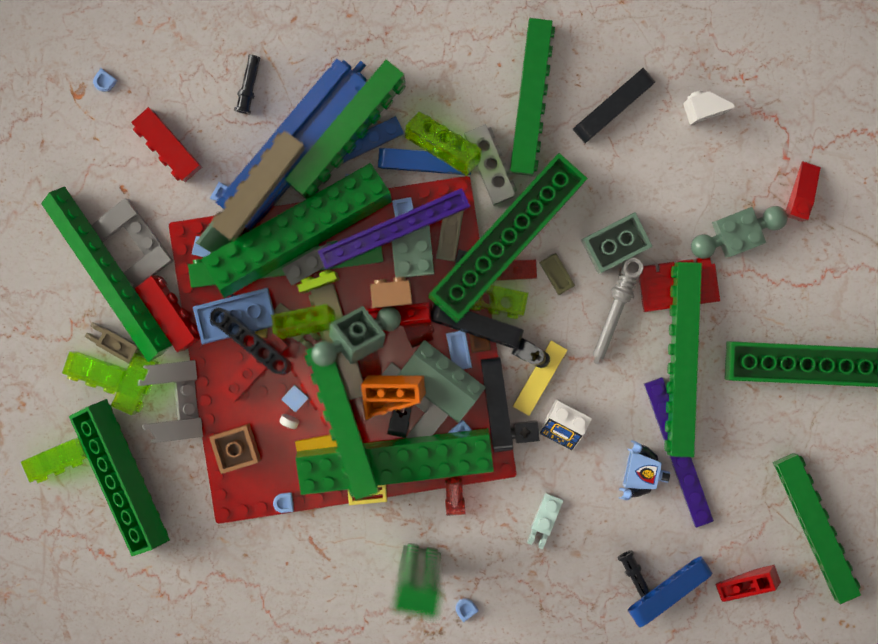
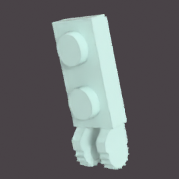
(545, 518)

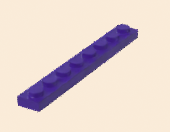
(393, 229)
(682, 466)

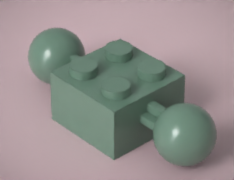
(739, 232)
(356, 335)

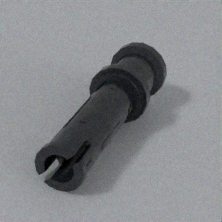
(246, 92)
(633, 571)

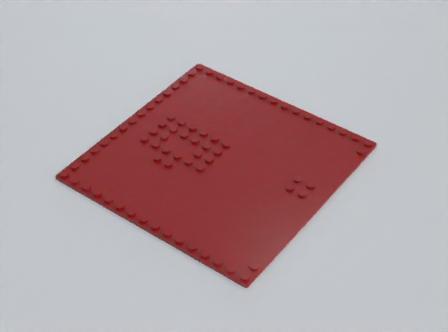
(252, 489)

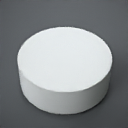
(289, 421)

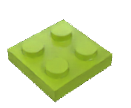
(326, 277)

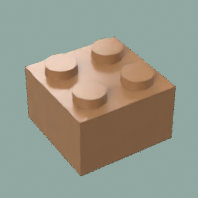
(391, 293)
(235, 448)

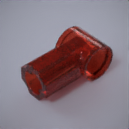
(455, 501)

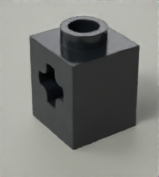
(531, 426)

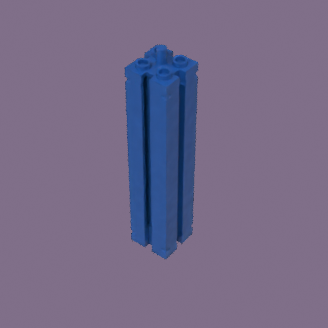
(306, 124)

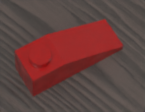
(803, 192)
(749, 583)

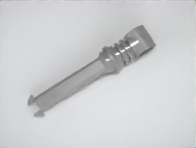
(622, 294)

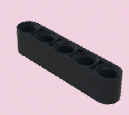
(614, 105)
(481, 327)
(242, 337)
(497, 404)

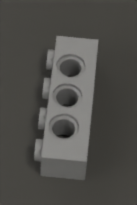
(496, 194)

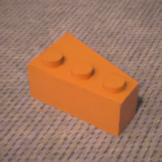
(390, 393)

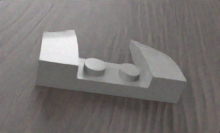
(155, 254)
(432, 417)
(187, 422)

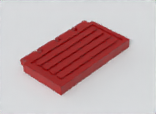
(656, 285)

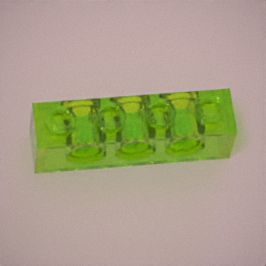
(443, 143)
(517, 302)

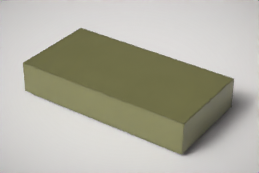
(557, 274)

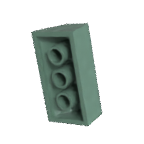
(445, 382)

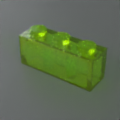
(302, 321)
(93, 371)
(129, 394)
(54, 460)

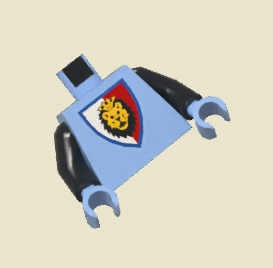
(642, 472)

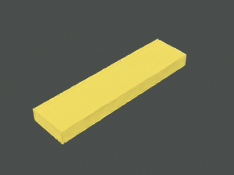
(539, 380)

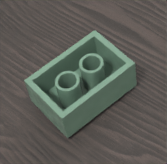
(616, 243)
(413, 254)

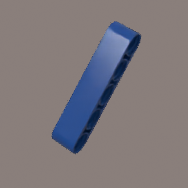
(413, 161)
(670, 591)

